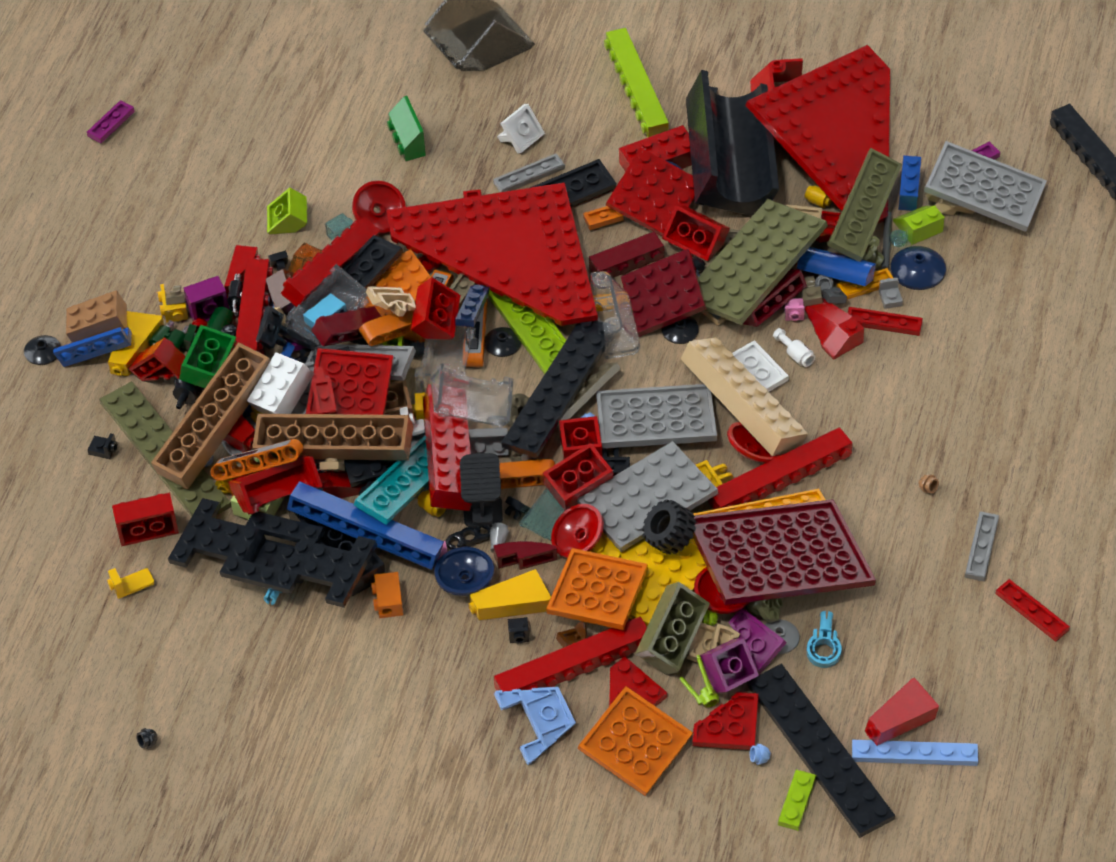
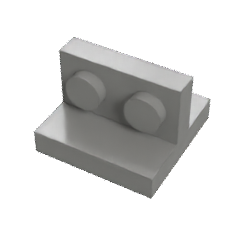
(487, 441)

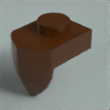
(573, 635)

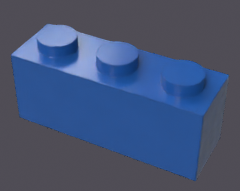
(909, 183)

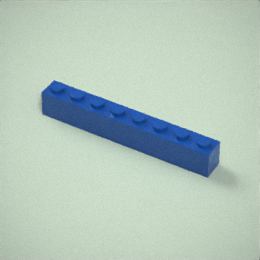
(354, 522)

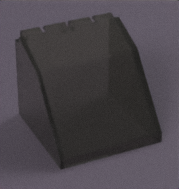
(476, 34)

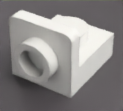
(418, 425)

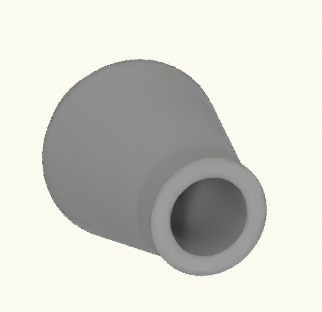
(498, 534)

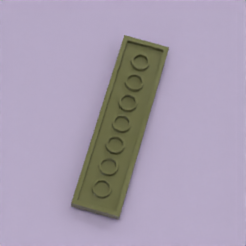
(864, 205)

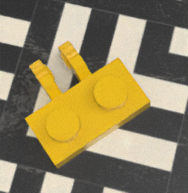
(714, 473)

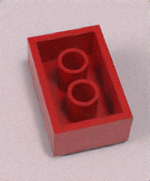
(577, 476)
(145, 519)

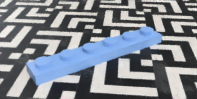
(915, 752)

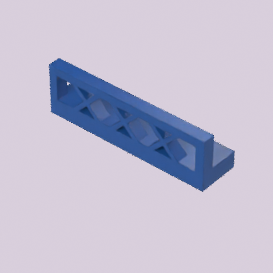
(93, 346)

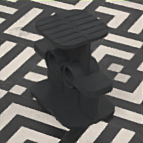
(481, 488)

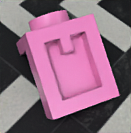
(794, 310)

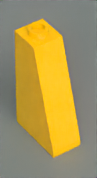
(143, 328)
(511, 597)

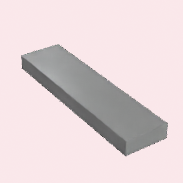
(529, 173)
(981, 546)

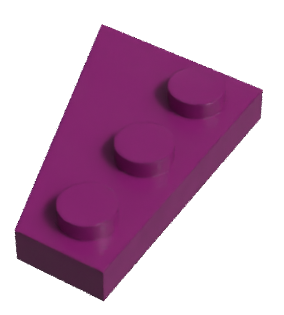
(760, 639)

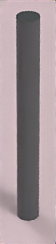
(886, 240)

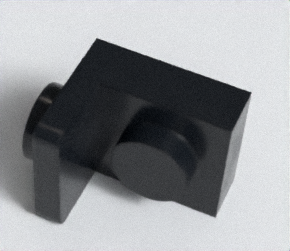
(102, 446)
(518, 630)

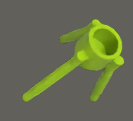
(708, 695)

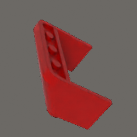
(777, 71)
(273, 483)

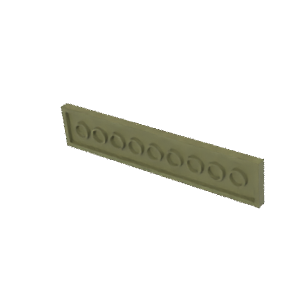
(149, 434)

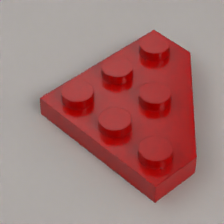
(628, 674)
(729, 724)

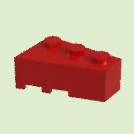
(158, 361)

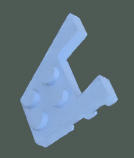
(546, 713)

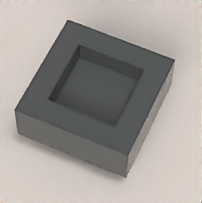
(834, 295)

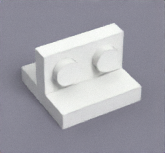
(521, 129)

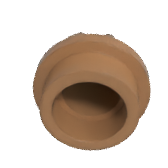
(928, 483)

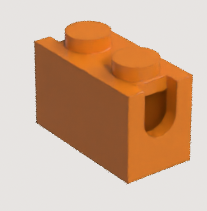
(388, 595)

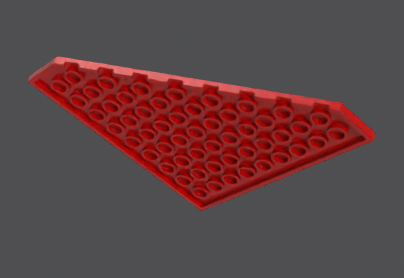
(832, 119)
(509, 241)

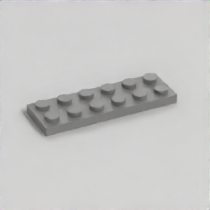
(402, 356)

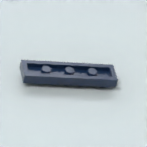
(472, 306)

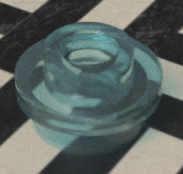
(898, 238)

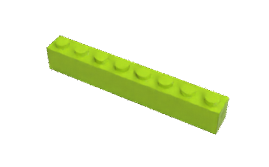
(636, 82)

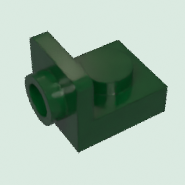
(189, 337)

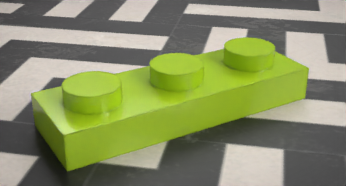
(796, 800)

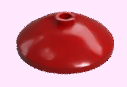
(380, 196)
(747, 444)
(577, 528)
(706, 588)

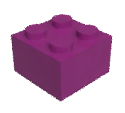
(205, 297)
(729, 665)

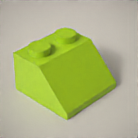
(287, 213)
(921, 223)

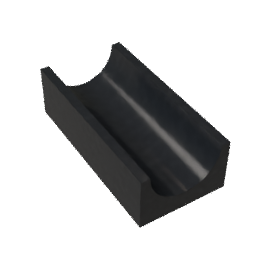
(729, 150)

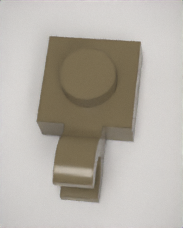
(812, 294)
(175, 296)

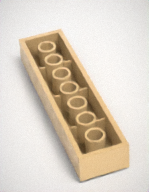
(744, 396)

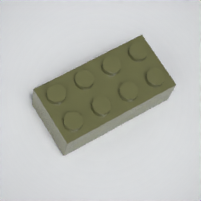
(672, 628)

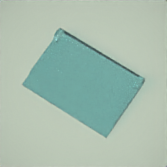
(542, 515)

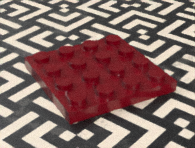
(664, 292)

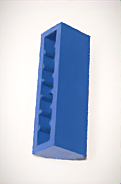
(836, 266)

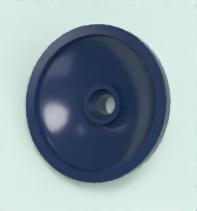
(918, 267)
(464, 564)

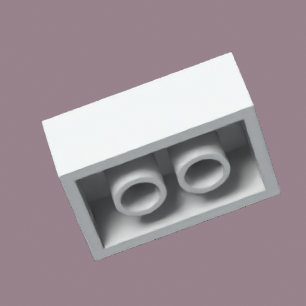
(280, 386)

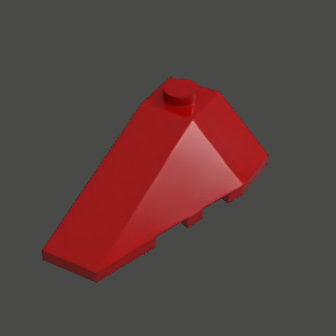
(835, 328)

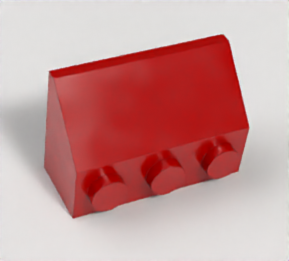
(695, 232)
(435, 310)

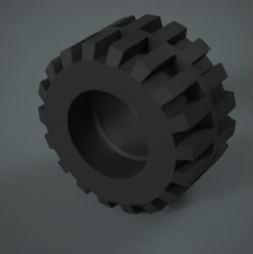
(669, 527)

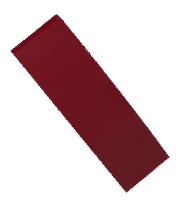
(524, 554)

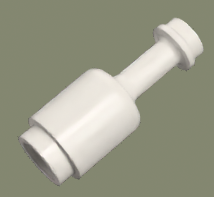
(795, 349)

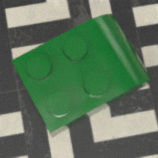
(206, 356)

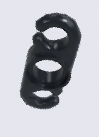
(459, 536)

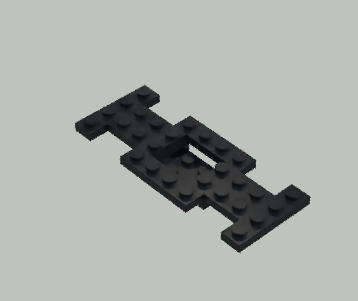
(272, 563)

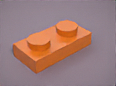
(601, 217)

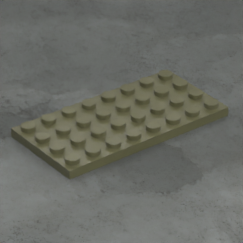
(757, 259)

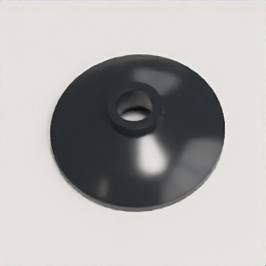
(681, 331)
(502, 342)
(40, 350)

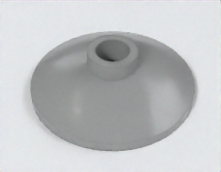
(789, 634)

